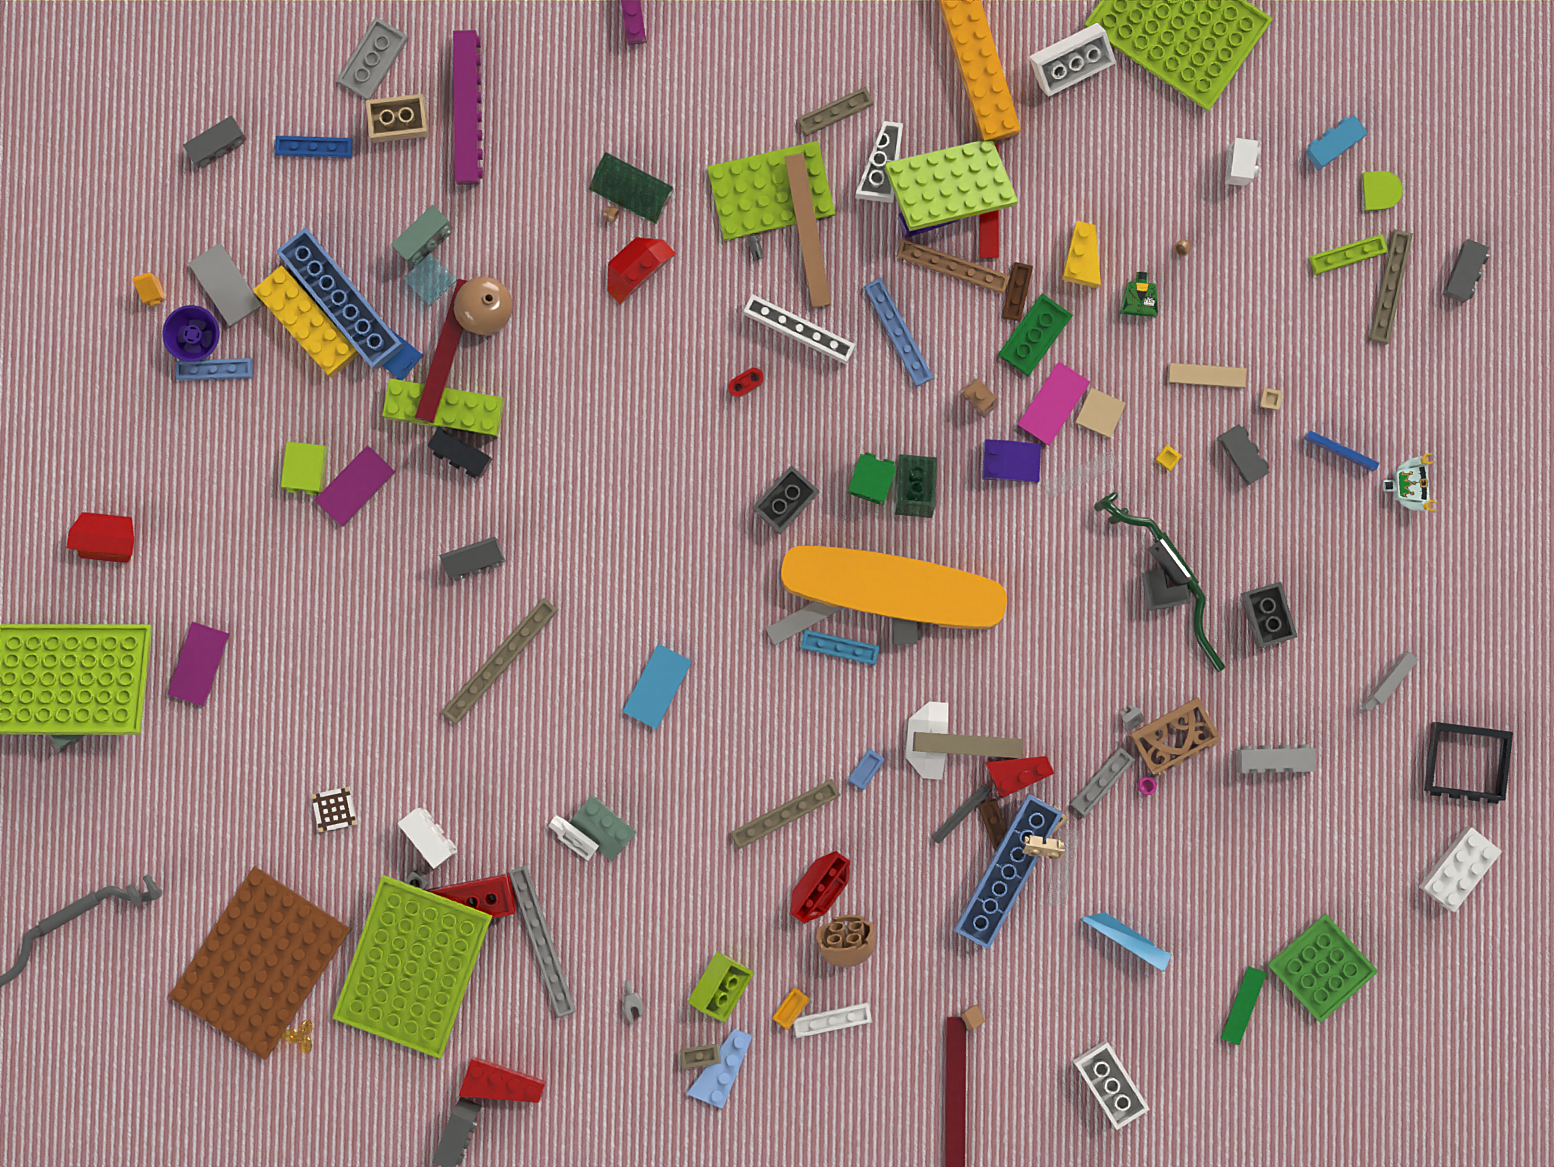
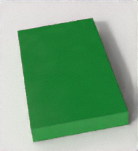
(1035, 335)

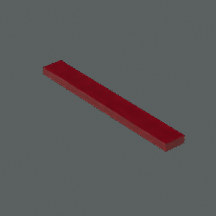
(441, 364)
(955, 1092)

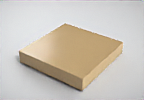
(1100, 413)

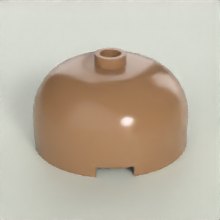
(483, 306)
(843, 949)

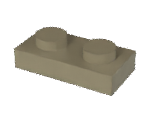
(700, 1056)

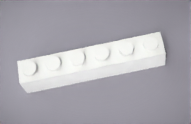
(799, 329)

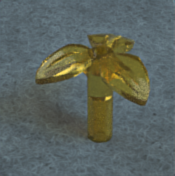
(292, 1035)

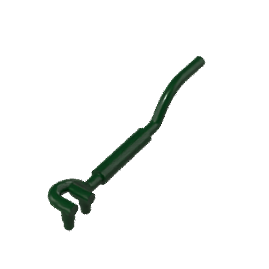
(1122, 516)

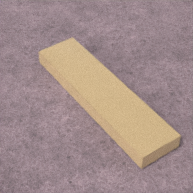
(1207, 375)

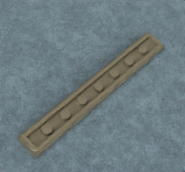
(499, 661)

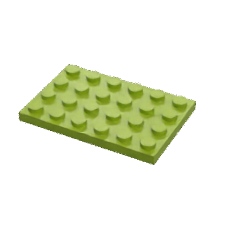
(950, 184)
(756, 192)

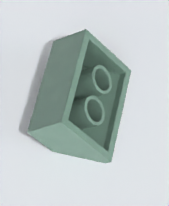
(603, 827)

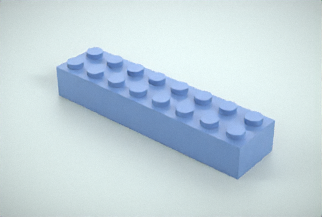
(340, 299)
(1006, 872)

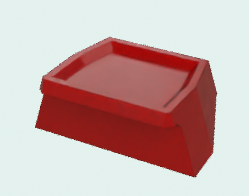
(102, 537)

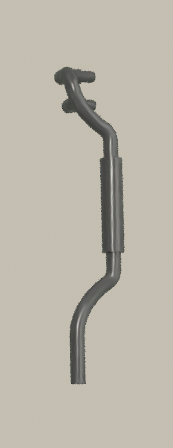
(73, 911)

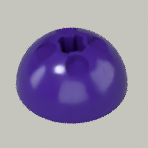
(185, 325)

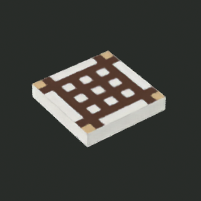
(334, 809)

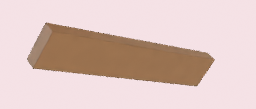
(953, 266)

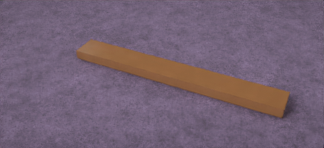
(807, 230)

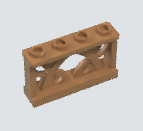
(1186, 712)

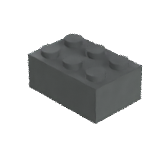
(785, 500)
(1268, 615)

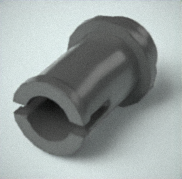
(755, 247)

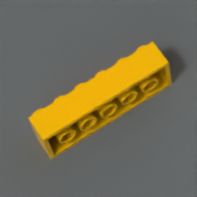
(306, 321)

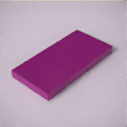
(355, 486)
(198, 663)

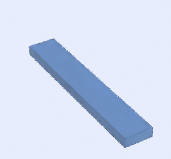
(898, 332)

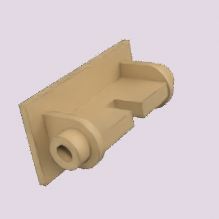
(1051, 849)

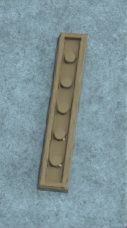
(1390, 286)
(967, 745)
(785, 814)

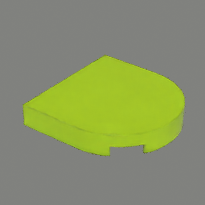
(1381, 190)

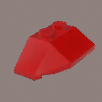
(636, 265)
(820, 887)

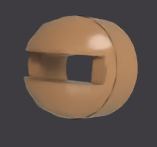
(1183, 251)

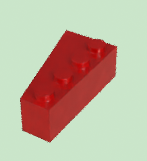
(501, 1083)

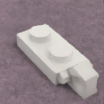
(573, 838)

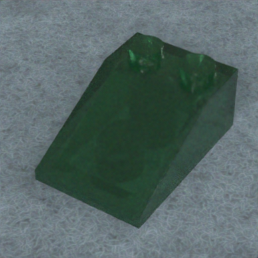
(916, 486)

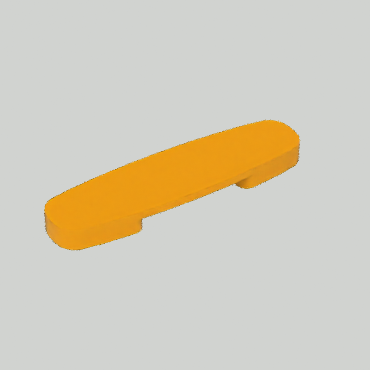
(893, 587)

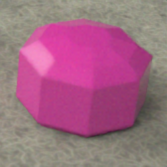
(1147, 785)

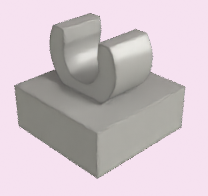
(1132, 718)

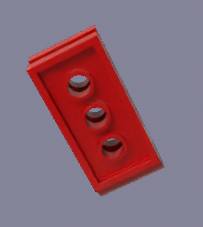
(479, 889)

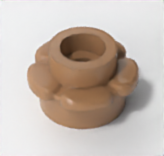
(611, 213)

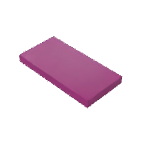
(1053, 403)

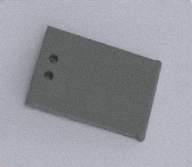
(1170, 563)

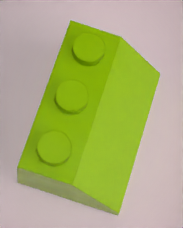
(720, 987)

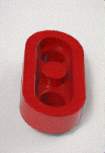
(745, 382)

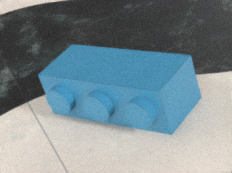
(1335, 142)

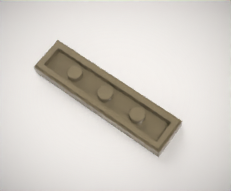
(835, 111)

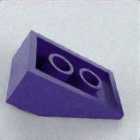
(1011, 461)

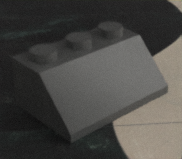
(473, 558)

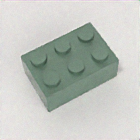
(423, 236)

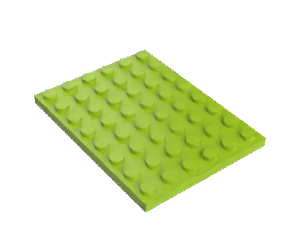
(1184, 42)
(73, 678)
(412, 966)

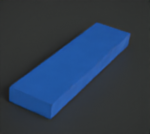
(314, 146)
(1341, 450)

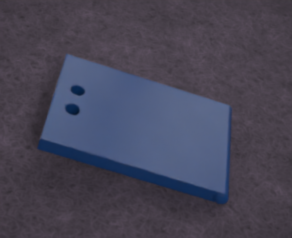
(404, 359)

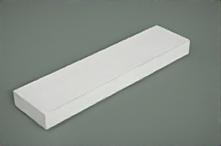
(832, 1020)

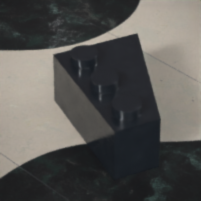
(459, 453)

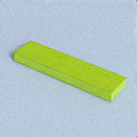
(1348, 254)

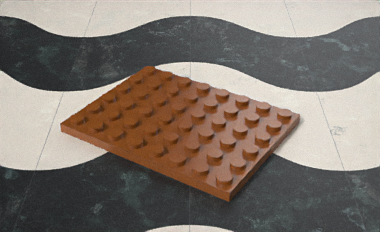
(260, 962)

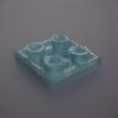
(430, 279)

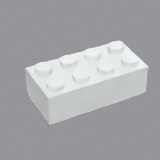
(1072, 59)
(1460, 869)
(1111, 1085)

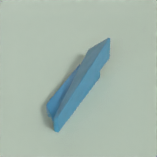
(1129, 939)

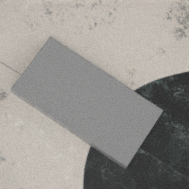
(372, 59)
(225, 284)

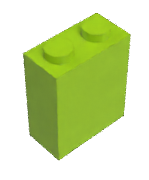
(304, 468)

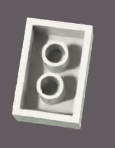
(427, 837)

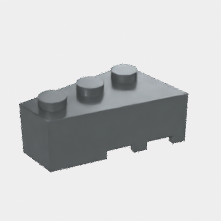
(456, 1134)

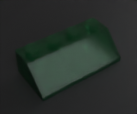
(631, 188)

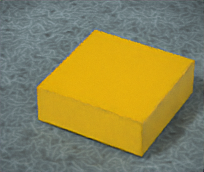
(1168, 457)

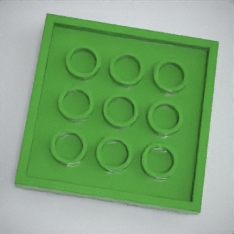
(1322, 967)

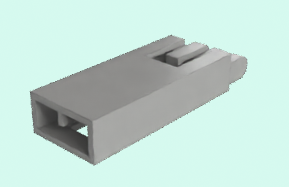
(1390, 681)

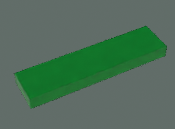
(1243, 1005)

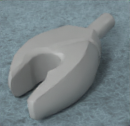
(632, 1000)

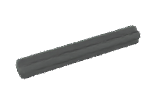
(961, 813)

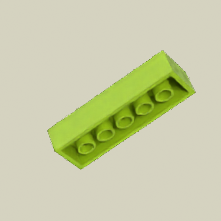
(457, 410)

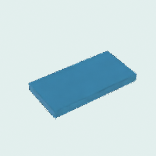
(657, 686)

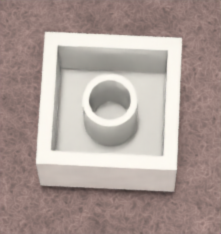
(1242, 162)

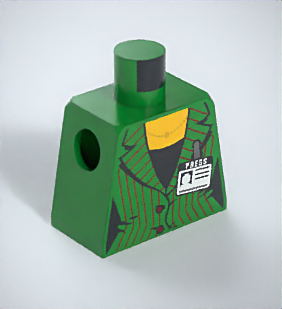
(1140, 297)

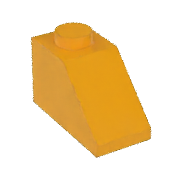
(149, 289)

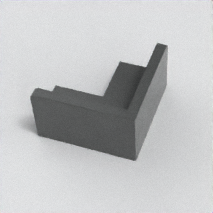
(1159, 595)

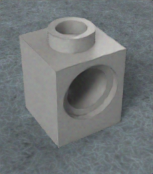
(421, 876)

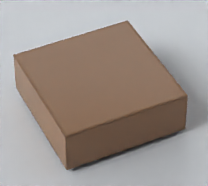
(972, 1017)

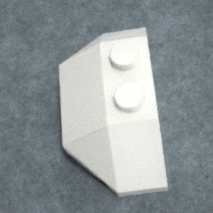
(929, 719)

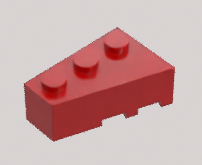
(1018, 773)

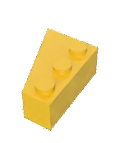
(1082, 256)

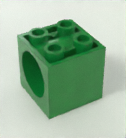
(872, 478)

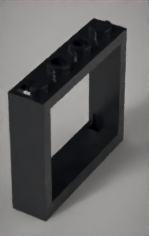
(1503, 767)

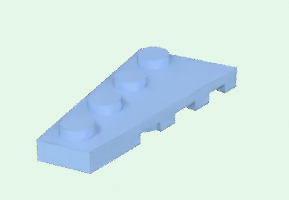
(717, 1079)

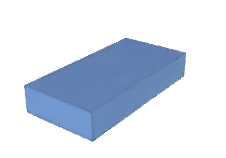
(866, 769)

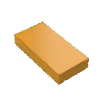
(791, 1008)

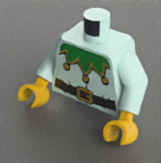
(1412, 484)

